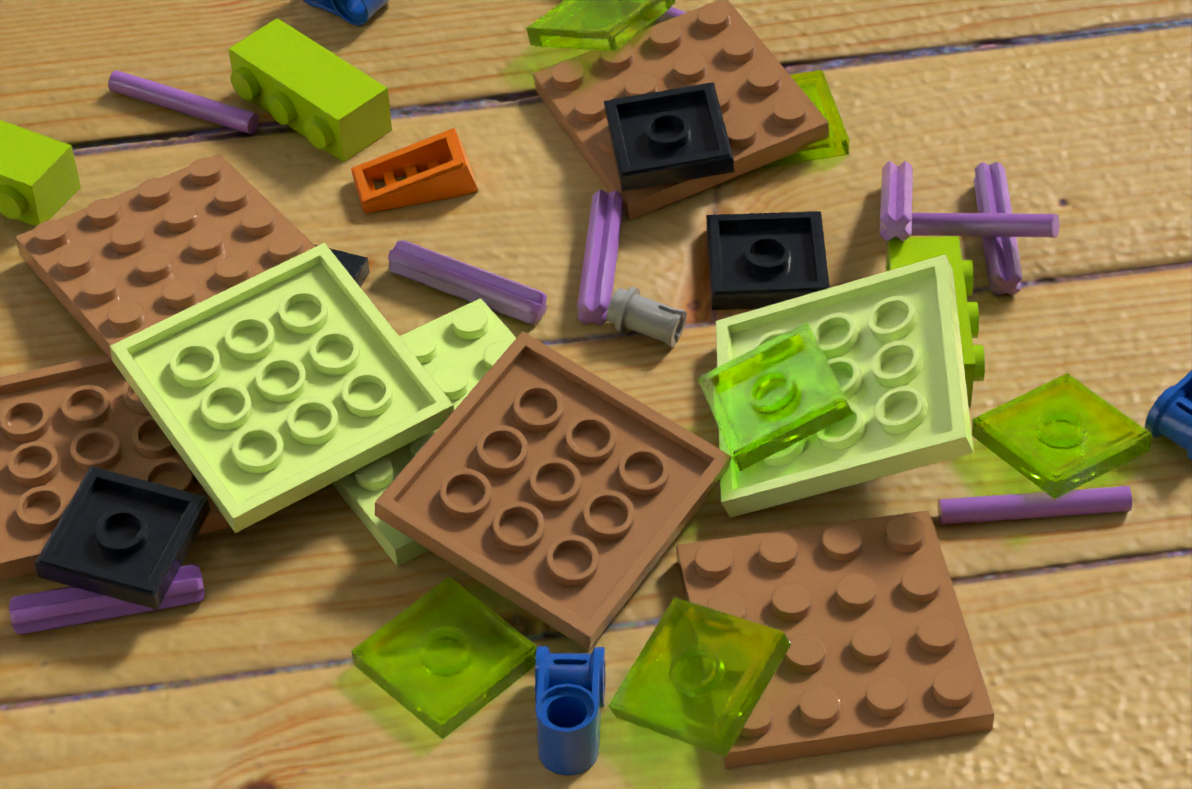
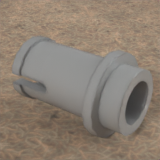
(645, 316)

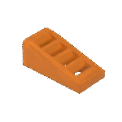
(434, 172)

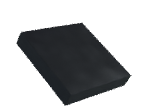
(668, 136)
(765, 258)
(123, 537)

